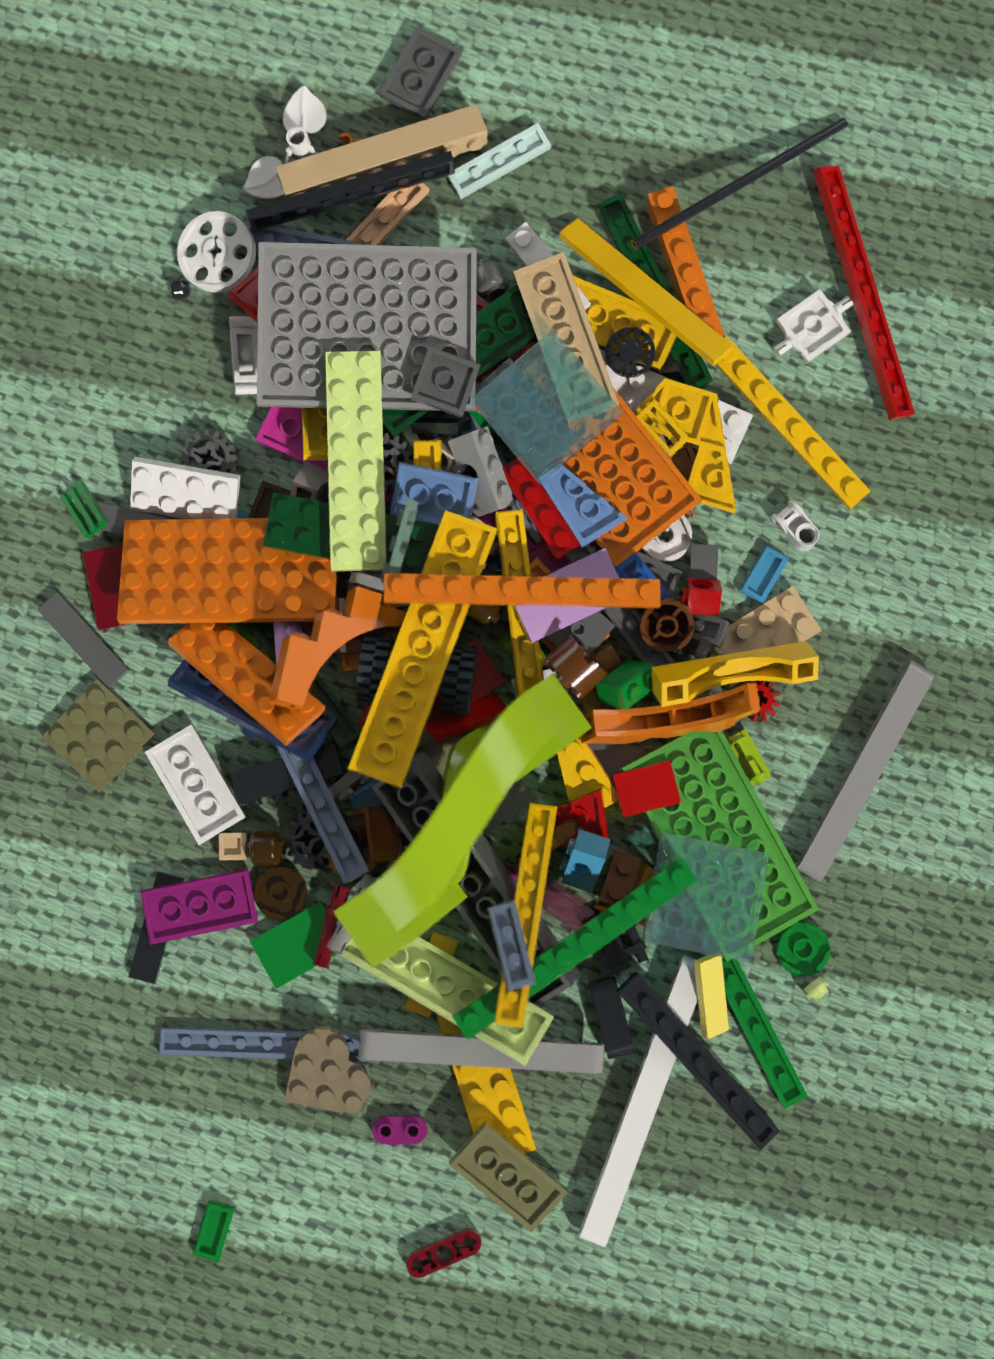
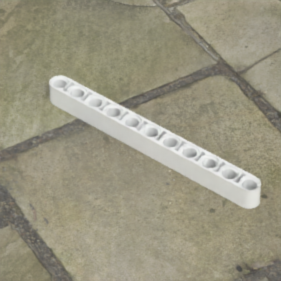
(638, 1115)

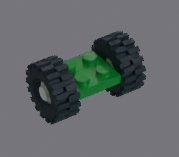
(455, 686)

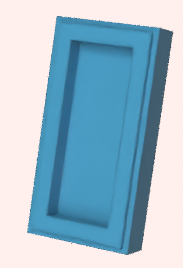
(764, 574)

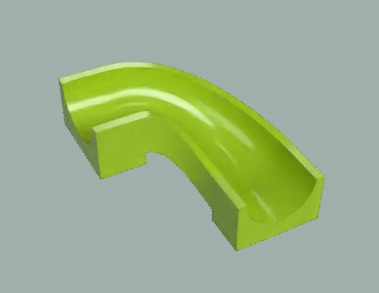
(476, 778)

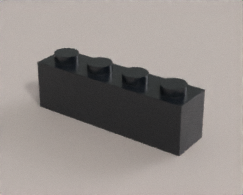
(274, 779)

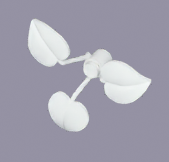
(301, 115)

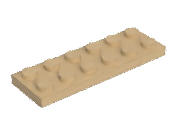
(556, 305)

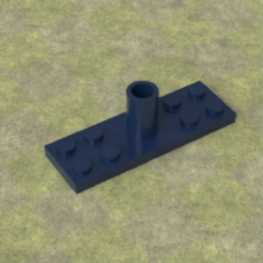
(197, 687)

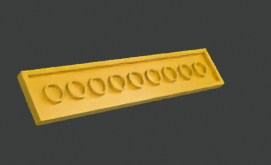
(420, 657)

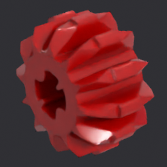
(767, 695)

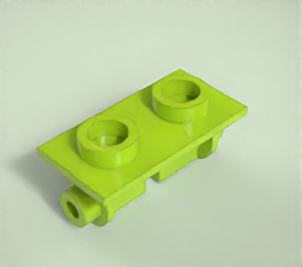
(749, 757)

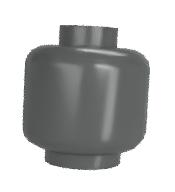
(491, 280)

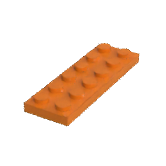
(243, 676)

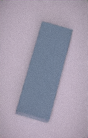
(511, 945)

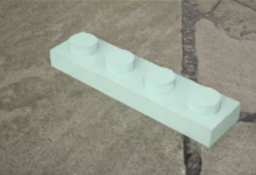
(499, 161)

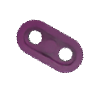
(399, 1129)

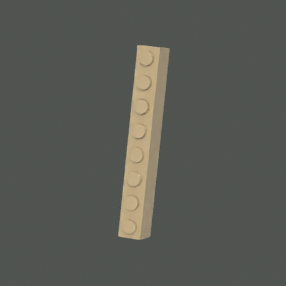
(452, 132)

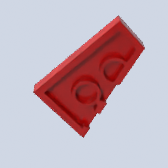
(588, 811)

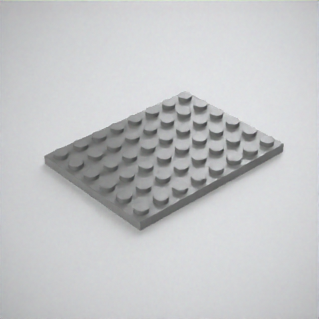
(360, 301)

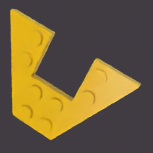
(700, 417)

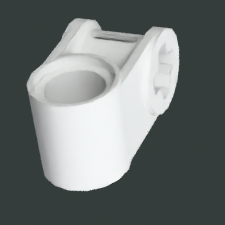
(795, 524)

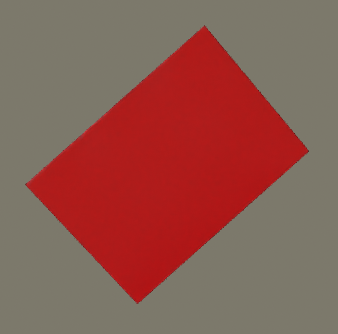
(646, 788)

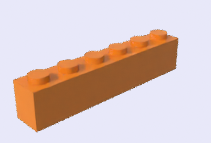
(682, 259)

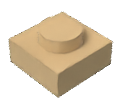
(232, 846)

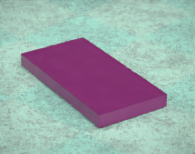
(199, 906)

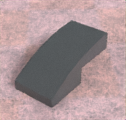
(703, 561)

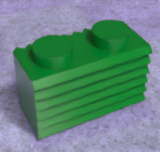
(626, 684)

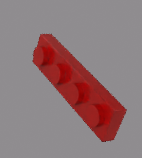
(540, 510)

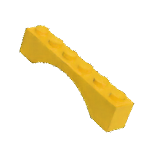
(782, 663)

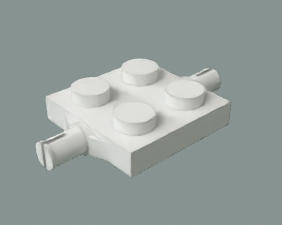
(813, 326)

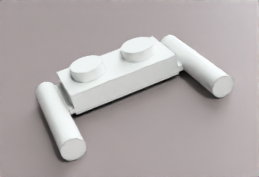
(244, 353)

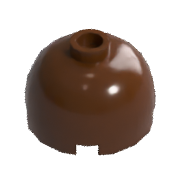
(668, 626)

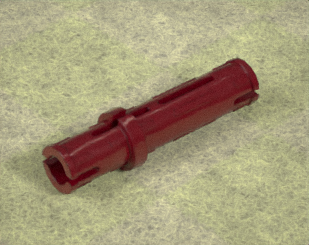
(324, 954)

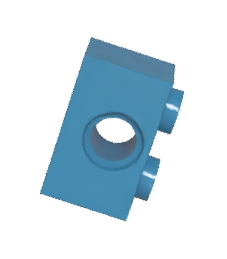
(584, 860)

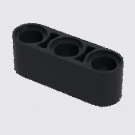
(611, 1017)

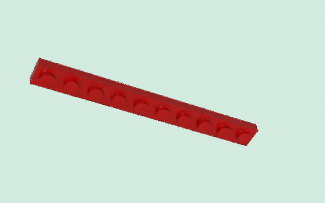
(864, 292)

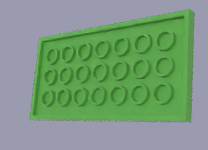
(726, 810)

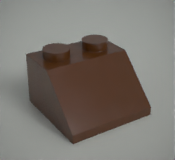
(373, 833)
(621, 878)

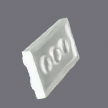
(183, 490)
(195, 784)

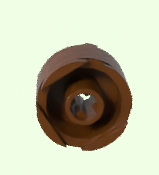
(575, 666)

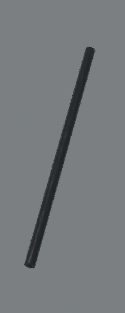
(739, 183)

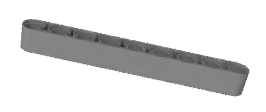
(865, 771)
(457, 1050)

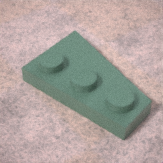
(400, 543)

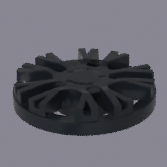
(630, 352)

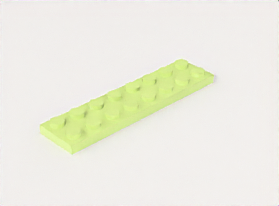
(355, 461)
(449, 986)

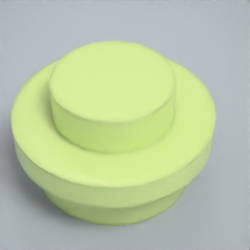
(817, 989)

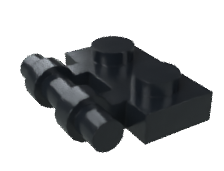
(615, 957)

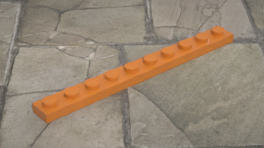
(521, 591)

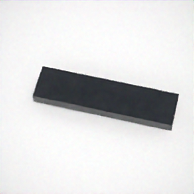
(149, 957)

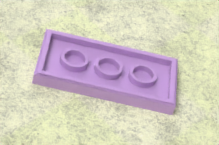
(545, 620)

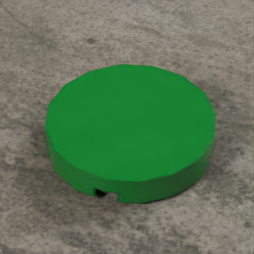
(803, 949)

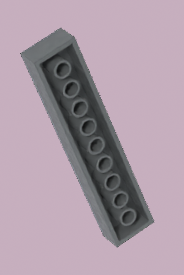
(486, 877)

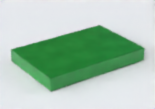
(291, 946)

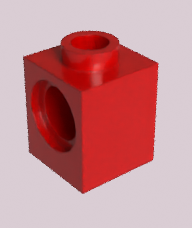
(702, 596)

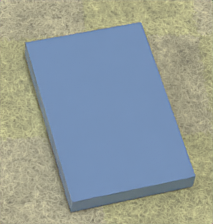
(434, 491)

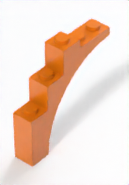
(302, 657)
(673, 721)

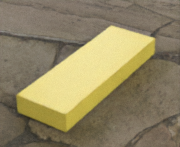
(711, 996)

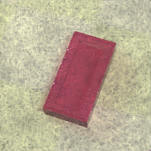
(565, 907)

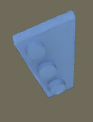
(580, 507)

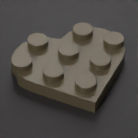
(326, 1074)

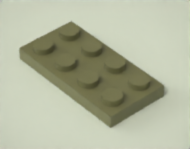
(508, 1176)

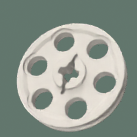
(209, 243)

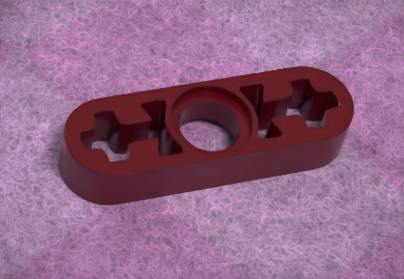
(422, 1253)

